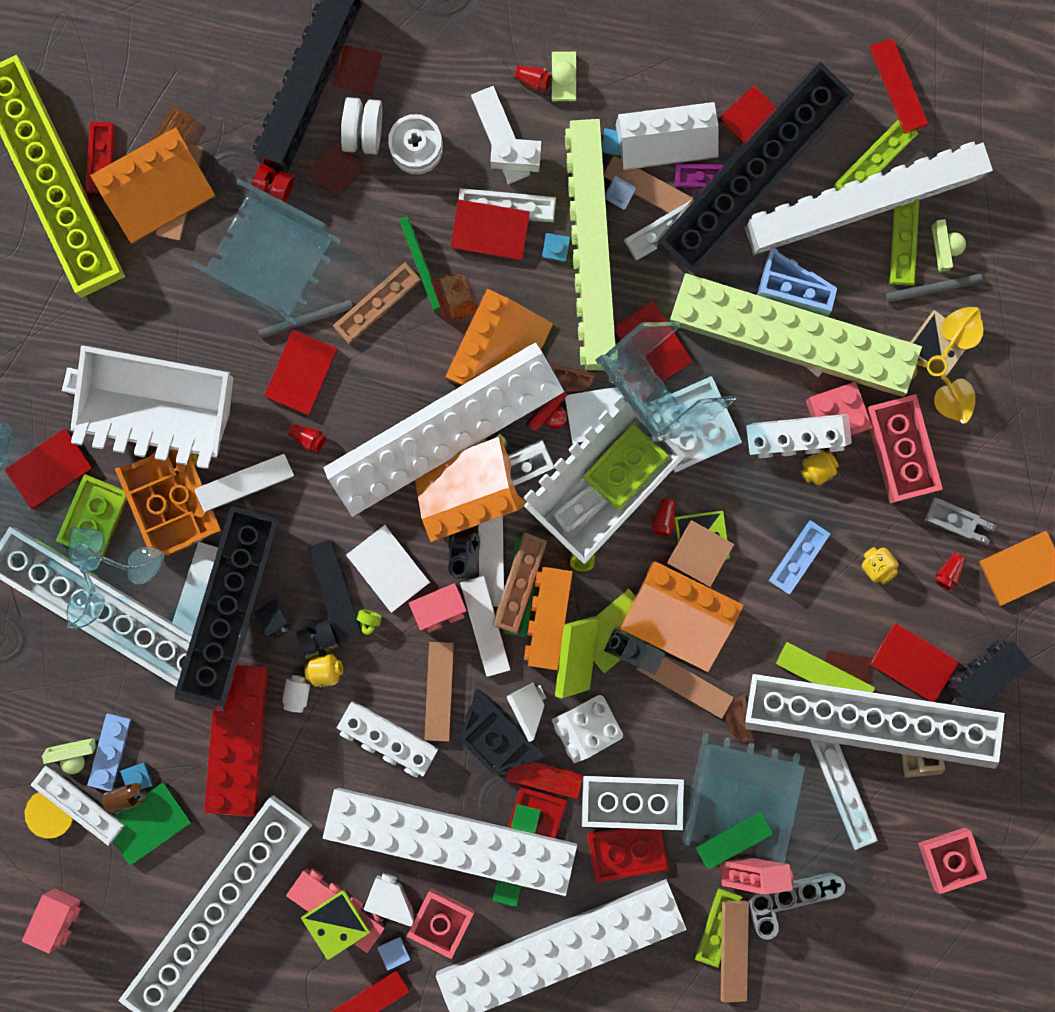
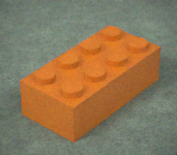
(549, 618)

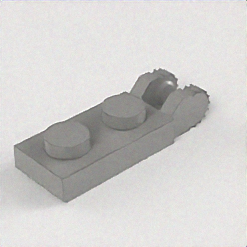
(957, 520)

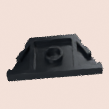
(495, 738)

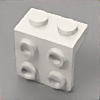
(587, 729)

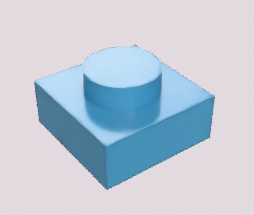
(555, 247)
(137, 774)

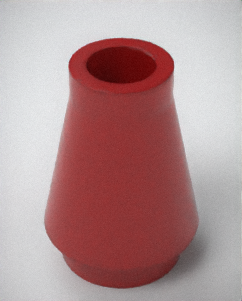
(534, 77)
(309, 438)
(664, 520)
(950, 573)

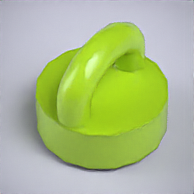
(579, 566)
(370, 618)

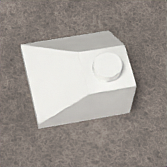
(528, 708)
(390, 900)

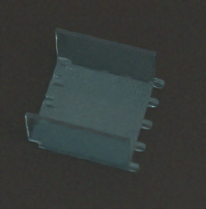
(269, 253)
(647, 392)
(735, 786)

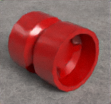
(281, 182)

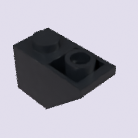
(273, 619)
(634, 651)

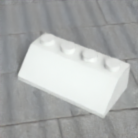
(668, 136)

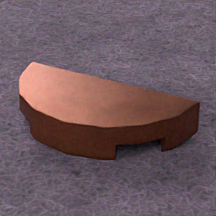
(573, 379)
(736, 720)

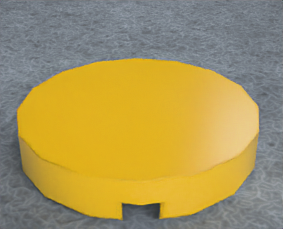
(46, 818)

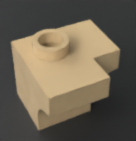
(920, 766)

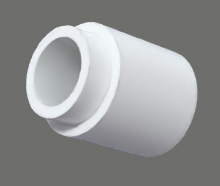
(296, 694)

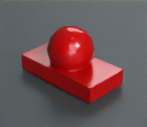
(549, 413)

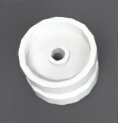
(361, 126)
(413, 130)

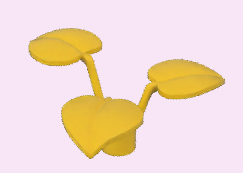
(958, 398)

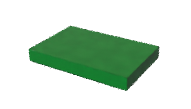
(150, 824)

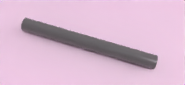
(934, 288)
(306, 319)

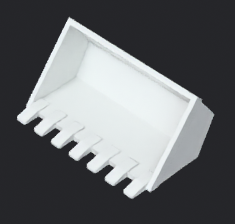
(150, 405)
(568, 483)

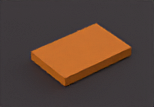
(1020, 568)

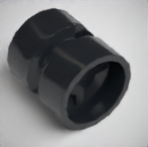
(318, 639)

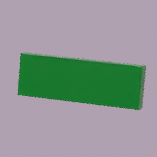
(734, 840)

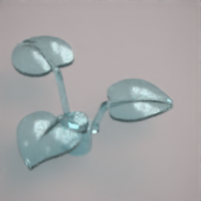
(85, 553)

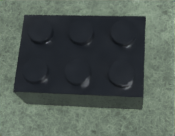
(987, 674)

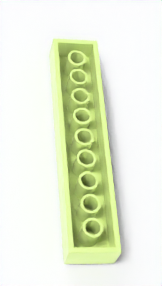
(591, 239)
(795, 335)

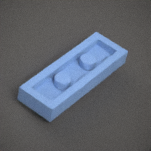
(799, 557)
(109, 752)

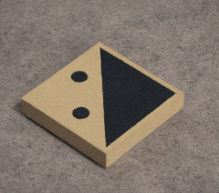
(933, 342)

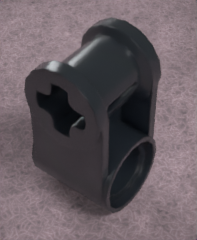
(463, 554)

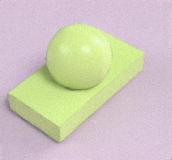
(563, 76)
(946, 245)
(70, 755)

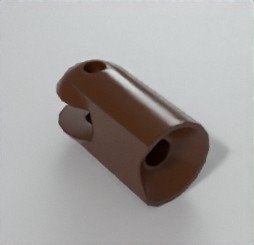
(123, 798)

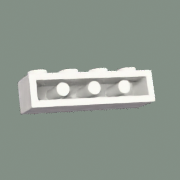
(799, 434)
(387, 738)

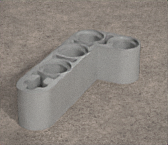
(796, 899)

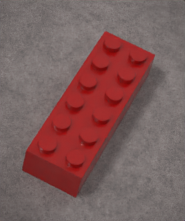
(238, 745)

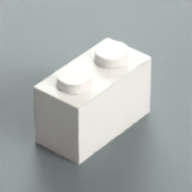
(515, 154)
(529, 462)

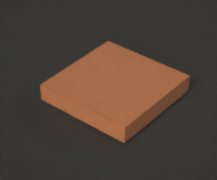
(700, 553)

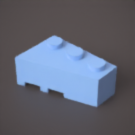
(795, 286)

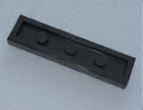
(334, 589)

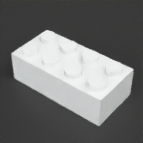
(632, 803)

